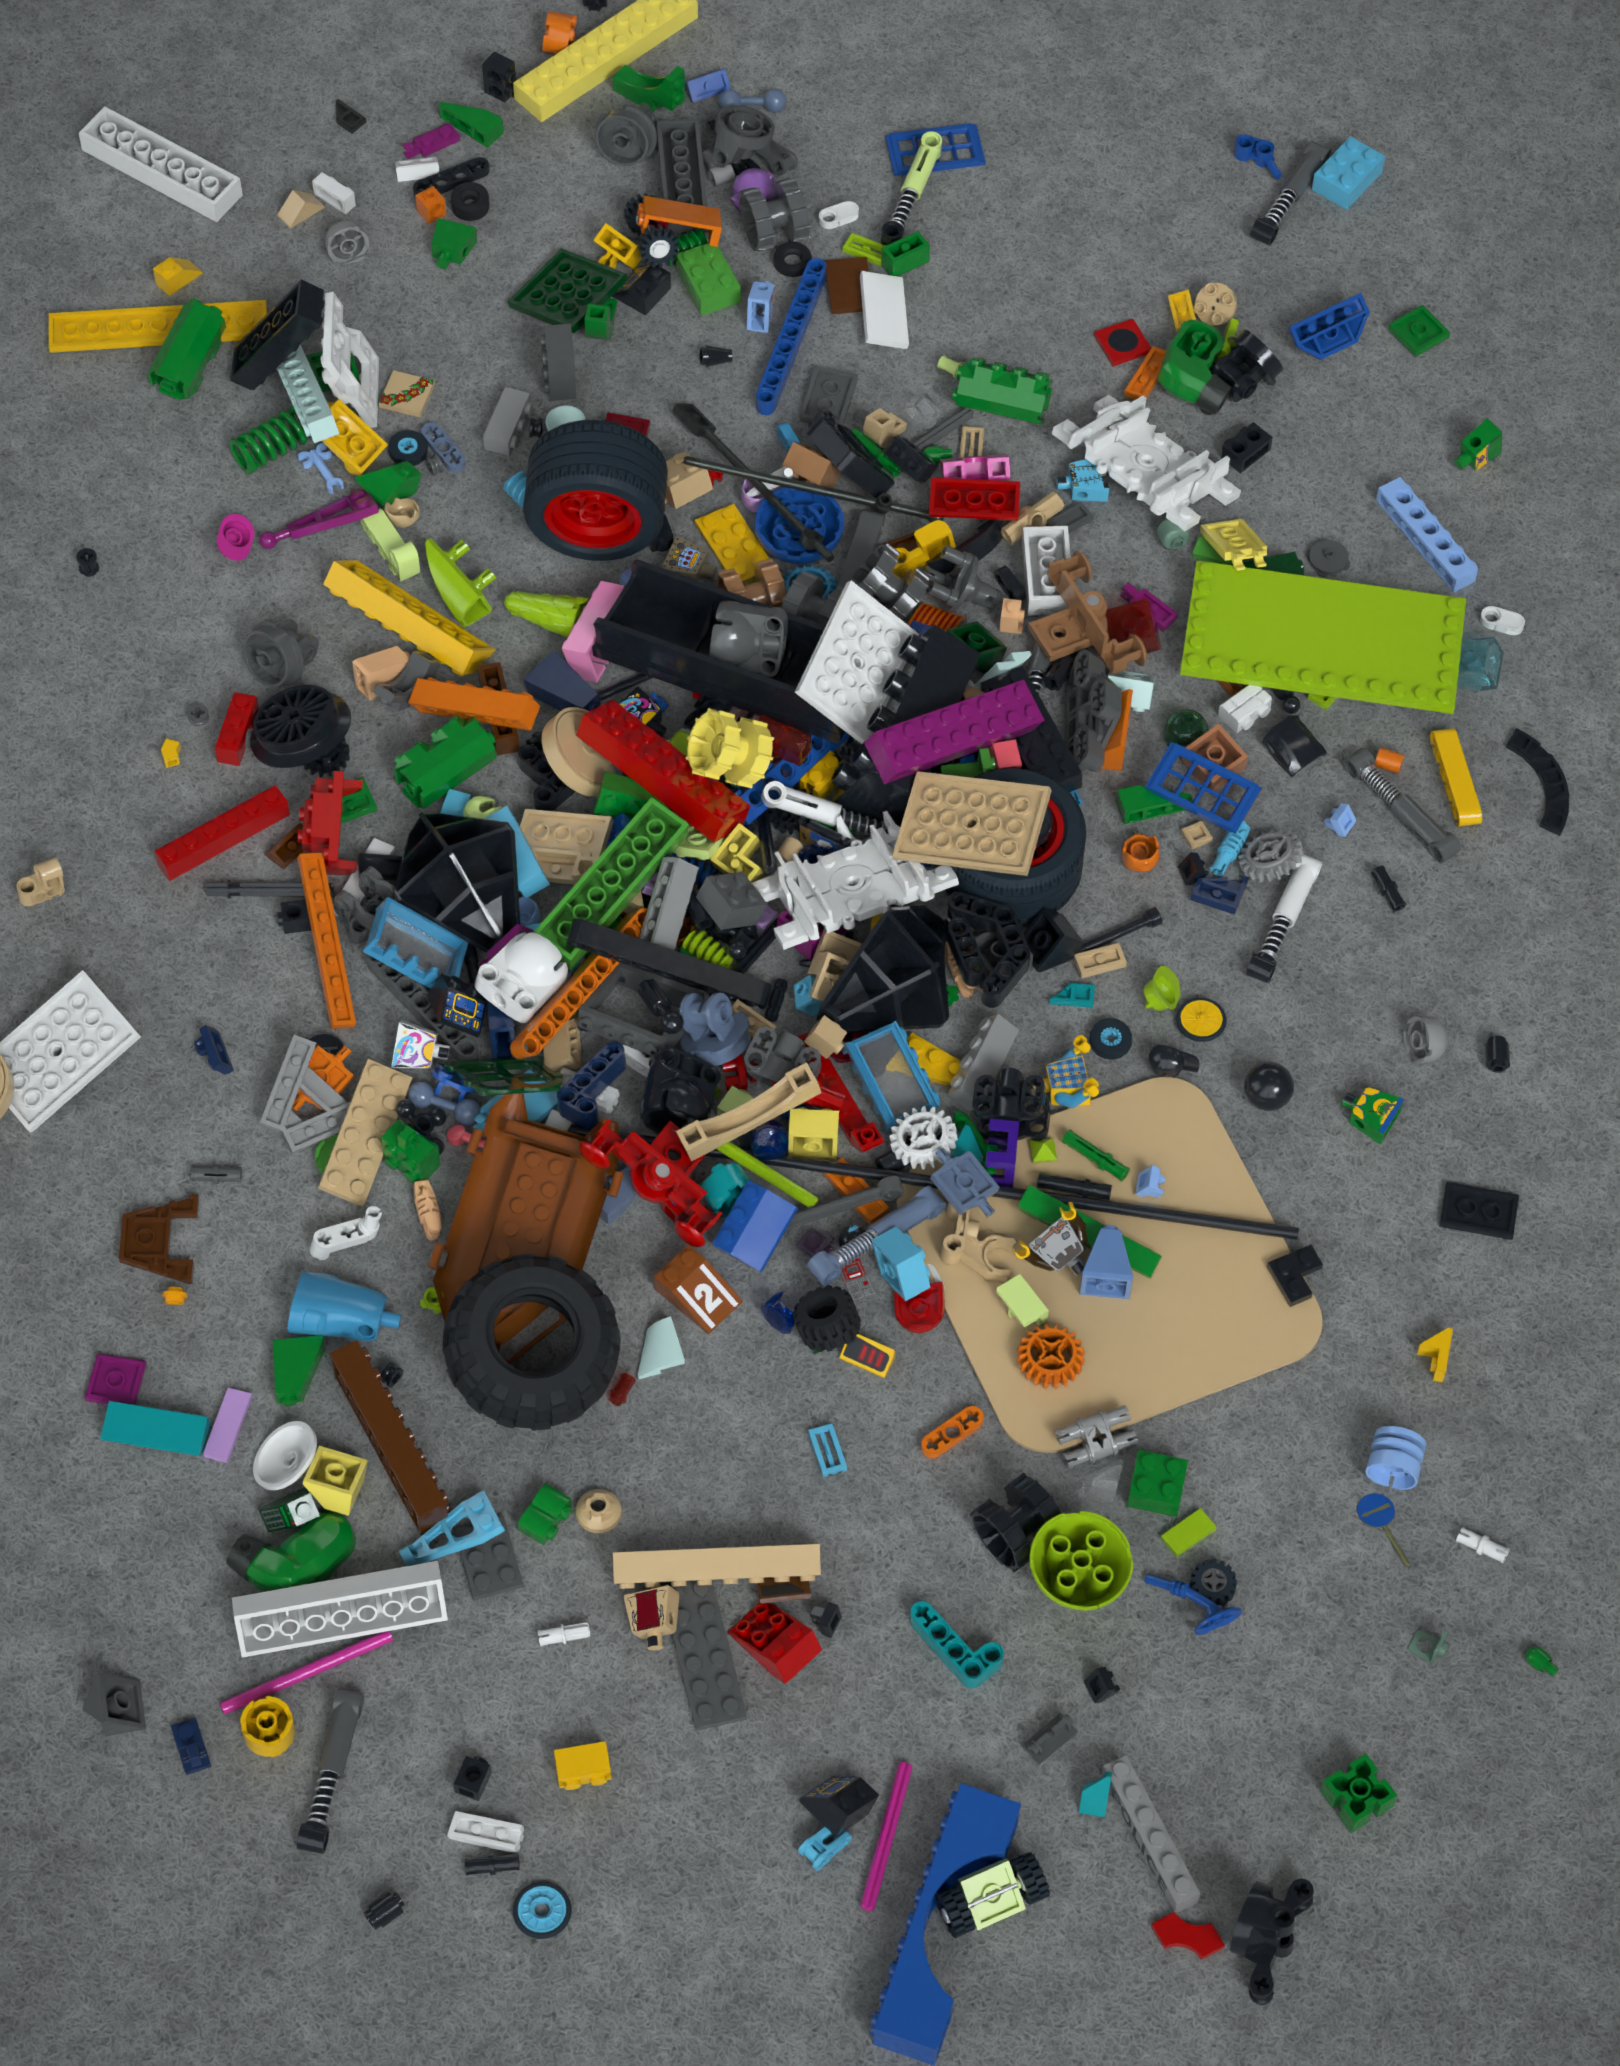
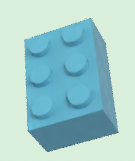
(1348, 173)

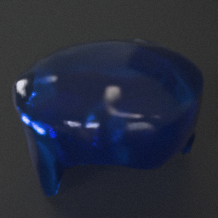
(769, 1141)
(778, 1314)

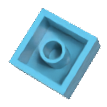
(901, 1263)

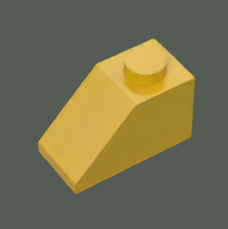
(174, 274)

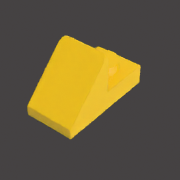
(1438, 1349)

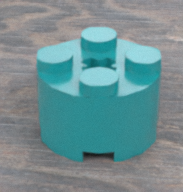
(724, 1187)

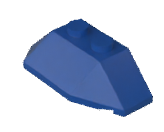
(1331, 328)

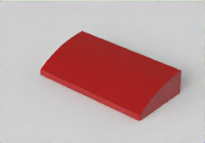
(974, 499)

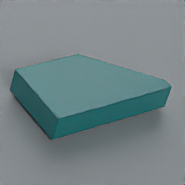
(1075, 995)
(1095, 1796)

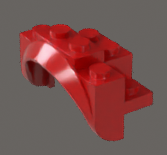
(323, 821)

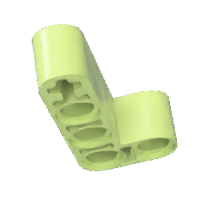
(401, 556)

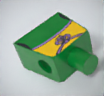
(1480, 446)

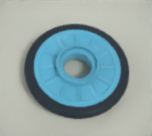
(548, 1925)

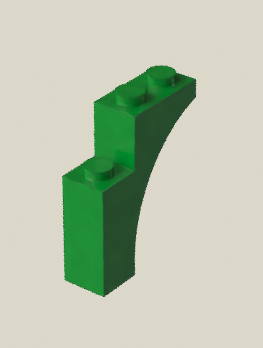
(654, 91)

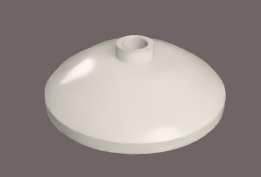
(285, 1455)

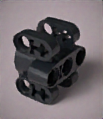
(1012, 1100)

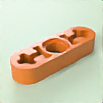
(970, 1427)

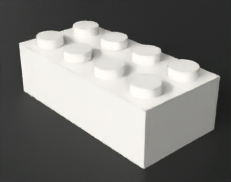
(1039, 549)

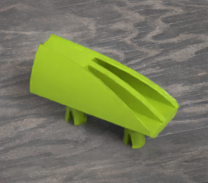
(458, 592)

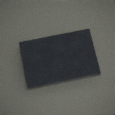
(1479, 1210)

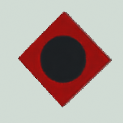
(1122, 342)

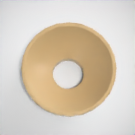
(598, 1521)

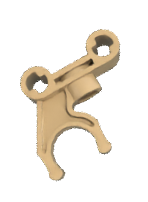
(970, 1249)

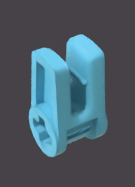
(821, 1853)

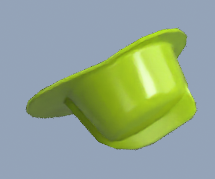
(1162, 990)

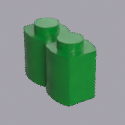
(545, 1514)

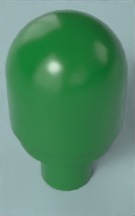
(936, 453)
(1540, 1659)

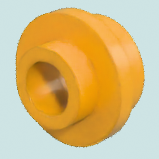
(174, 1296)

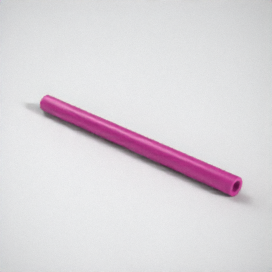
(306, 1671)

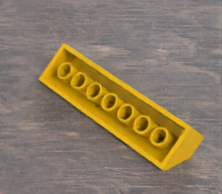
(407, 616)

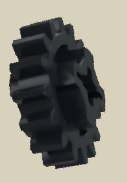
(332, 762)

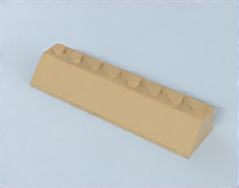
(716, 1564)

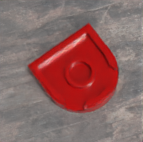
(922, 1311)

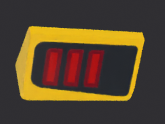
(868, 1355)

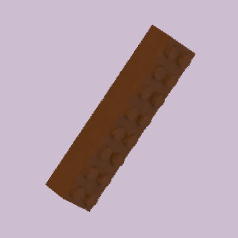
(389, 1437)

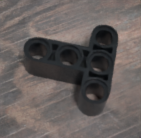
(547, 782)

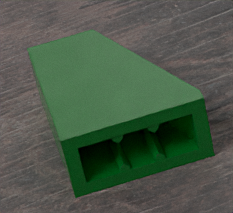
(295, 1367)

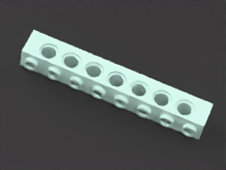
(307, 397)

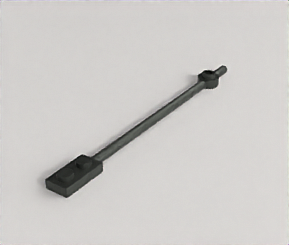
(701, 427)

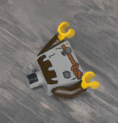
(1058, 1244)

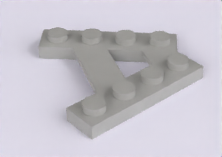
(295, 1076)

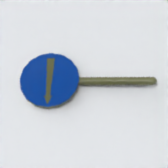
(1378, 1512)

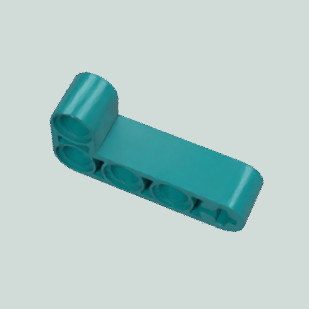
(952, 1642)

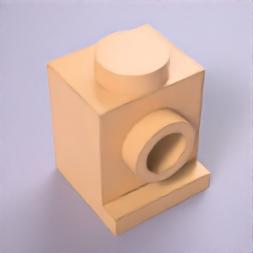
(1012, 616)

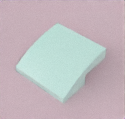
(1013, 661)

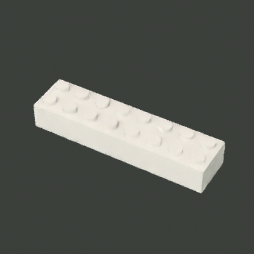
(160, 164)
(339, 1609)

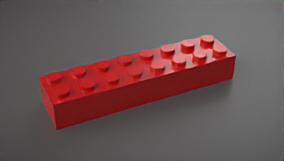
(662, 770)

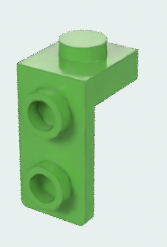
(983, 764)

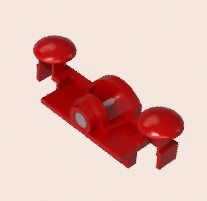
(656, 1175)

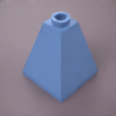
(1108, 1267)

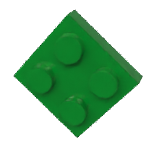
(1419, 330)

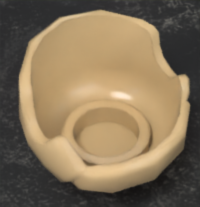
(402, 512)

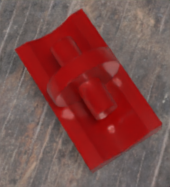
(740, 1079)

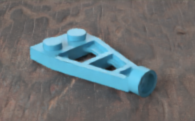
(485, 1523)

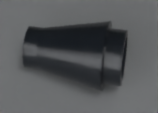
(713, 355)

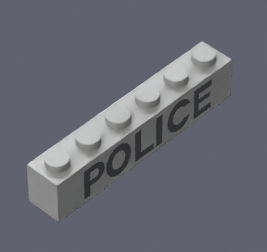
(1151, 1835)

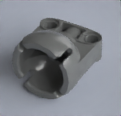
(750, 637)

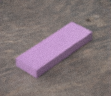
(227, 1425)

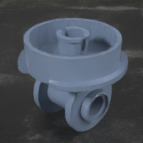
(712, 1028)

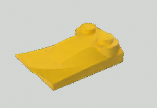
(356, 442)

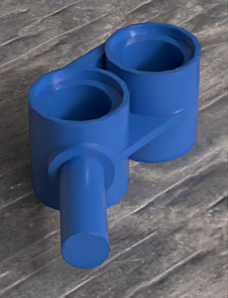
(1258, 149)

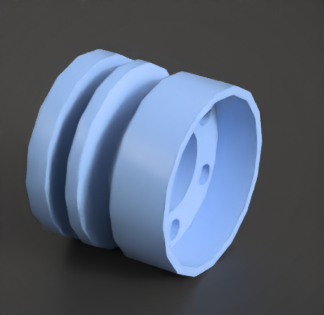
(1396, 1454)

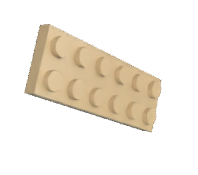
(359, 1143)

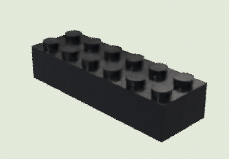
(277, 335)
(1044, 747)

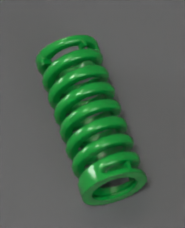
(244, 457)

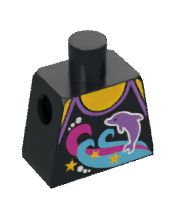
(645, 709)

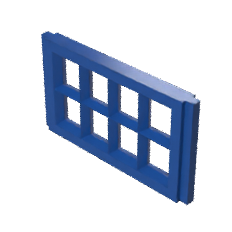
(973, 143)
(1242, 807)

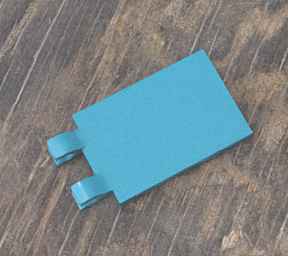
(537, 1105)

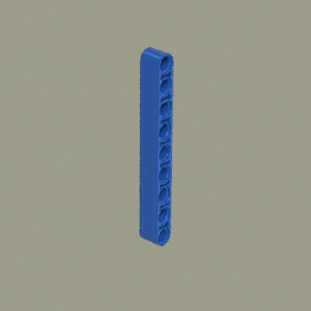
(791, 337)

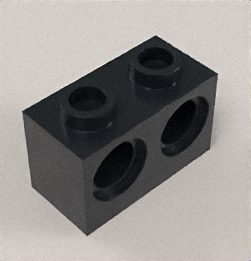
(499, 76)
(1247, 447)
(911, 459)

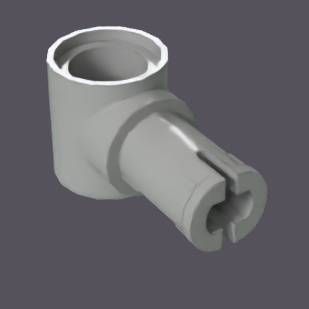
(717, 174)

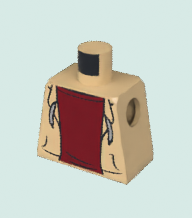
(653, 1614)

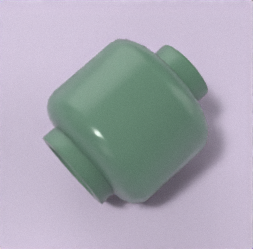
(1172, 535)

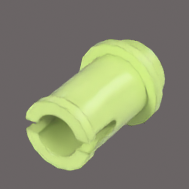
(949, 365)

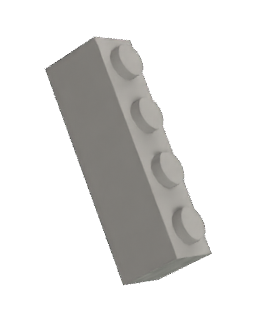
(669, 902)
(984, 1058)

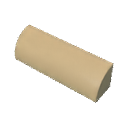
(565, 1046)

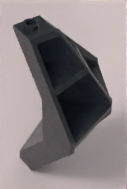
(462, 876)
(894, 975)

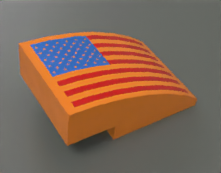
(929, 615)

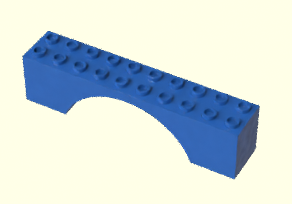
(915, 2005)

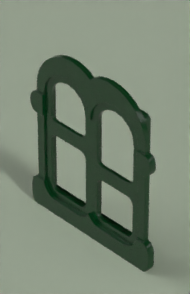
(500, 1067)

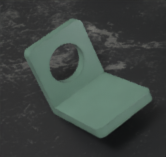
(1439, 1647)

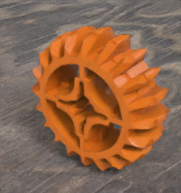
(1053, 1368)

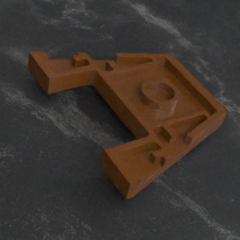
(147, 1239)

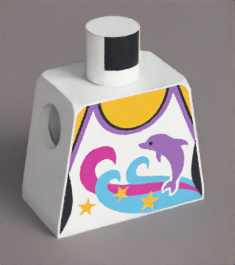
(417, 1047)

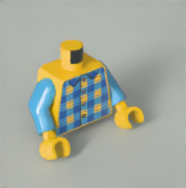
(1068, 1079)

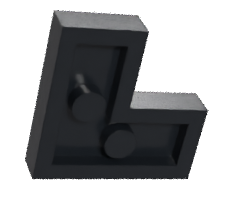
(1290, 1272)

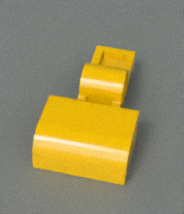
(929, 541)

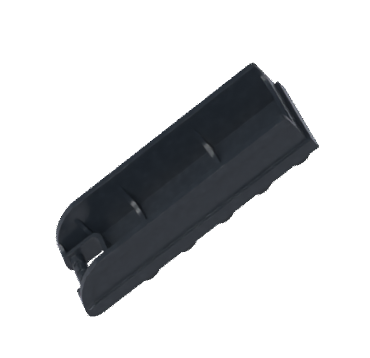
(665, 632)

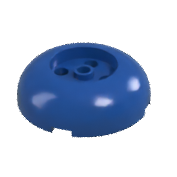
(813, 510)

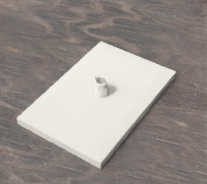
(854, 661)
(80, 1027)

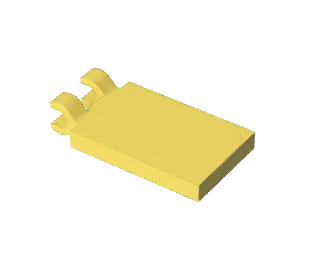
(1235, 542)

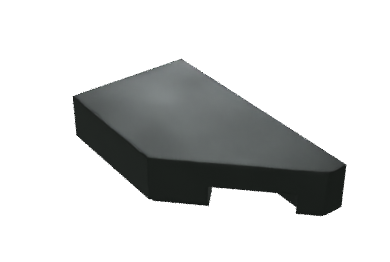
(348, 117)

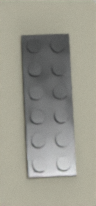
(706, 1658)

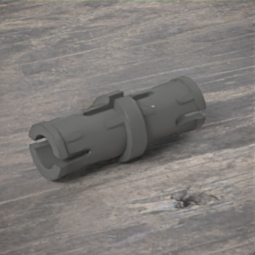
(233, 1174)

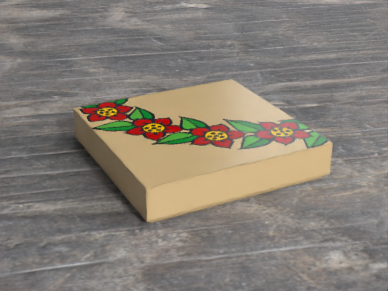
(406, 393)

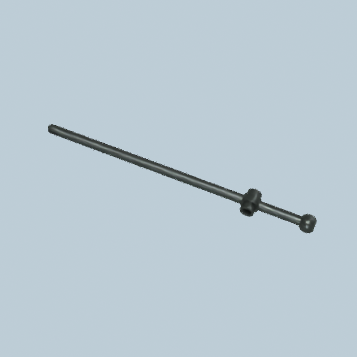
(881, 504)

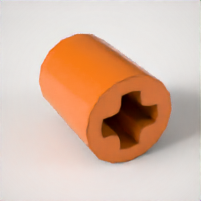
(1389, 760)

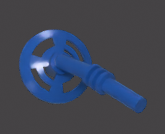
(1215, 1617)

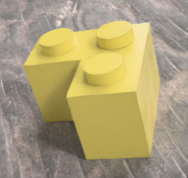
(736, 853)

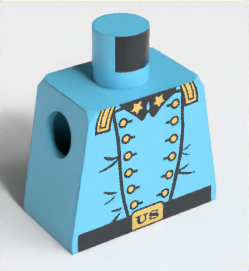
(1084, 482)

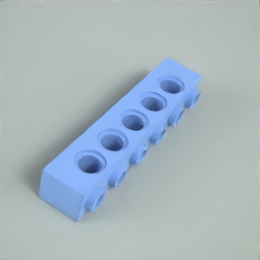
(1427, 534)

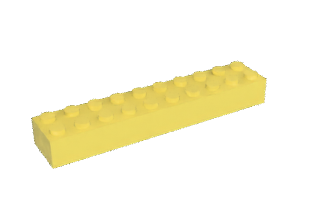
(601, 54)

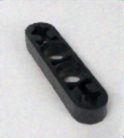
(450, 176)

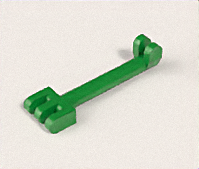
(960, 1120)

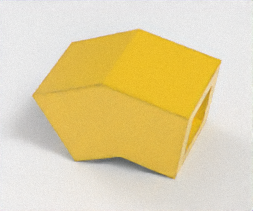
(170, 752)

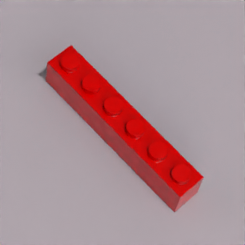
(222, 833)

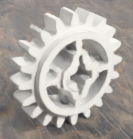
(922, 1129)

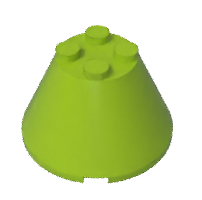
(1081, 1560)

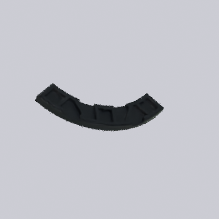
(1551, 777)

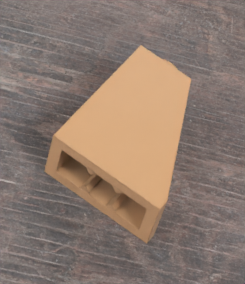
(378, 668)

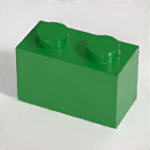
(905, 254)

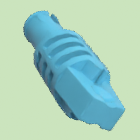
(1229, 849)

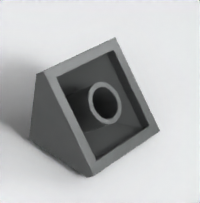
(116, 1704)

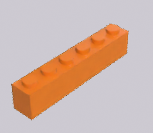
(468, 701)

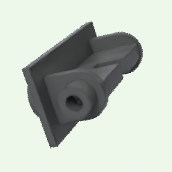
(1050, 1738)

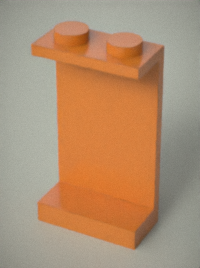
(682, 214)

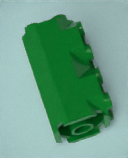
(187, 350)
(1003, 391)
(451, 758)

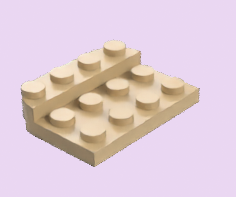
(565, 842)

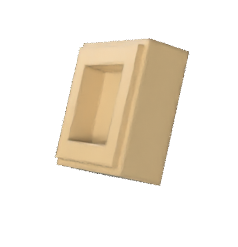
(1196, 834)

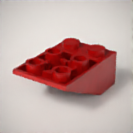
(776, 1640)

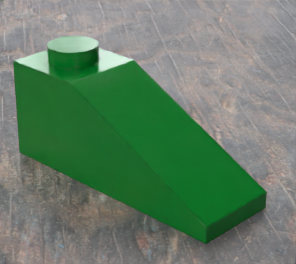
(474, 122)
(1140, 804)

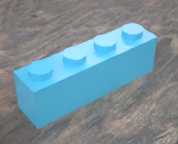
(529, 872)

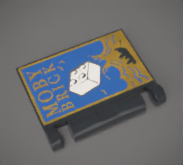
(817, 834)

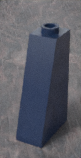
(560, 685)
(501, 1032)

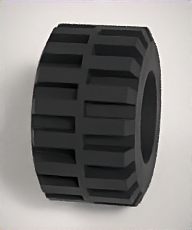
(826, 1318)

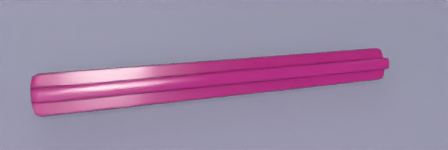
(886, 1836)

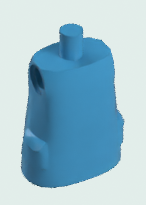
(338, 1309)

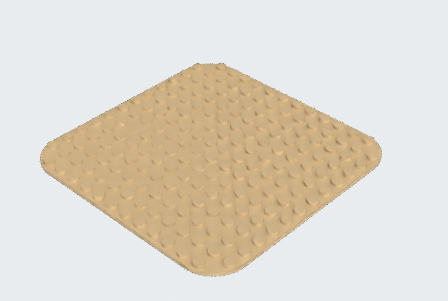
(1183, 1334)

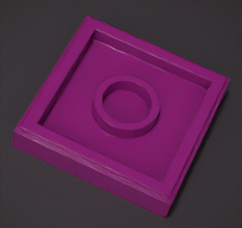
(115, 1380)

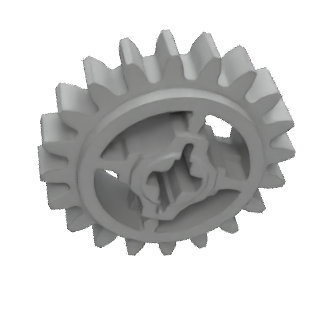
(1271, 855)

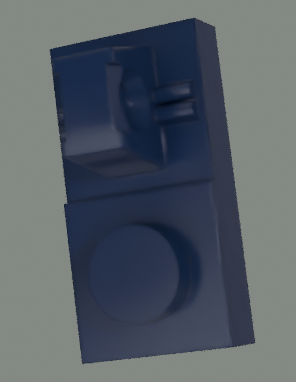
(212, 1045)
(191, 1746)

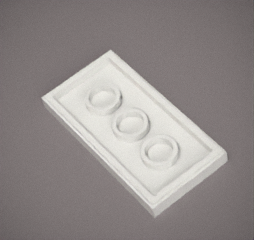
(884, 310)

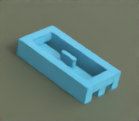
(832, 1469)

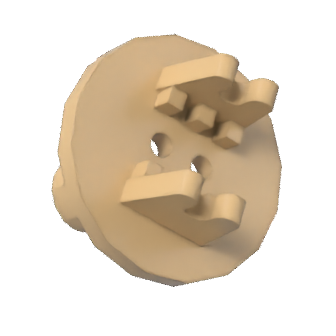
(1207, 299)

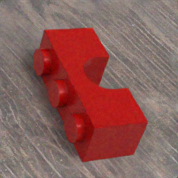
(232, 737)

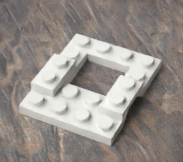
(337, 349)

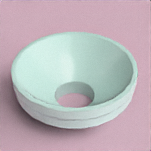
(563, 415)

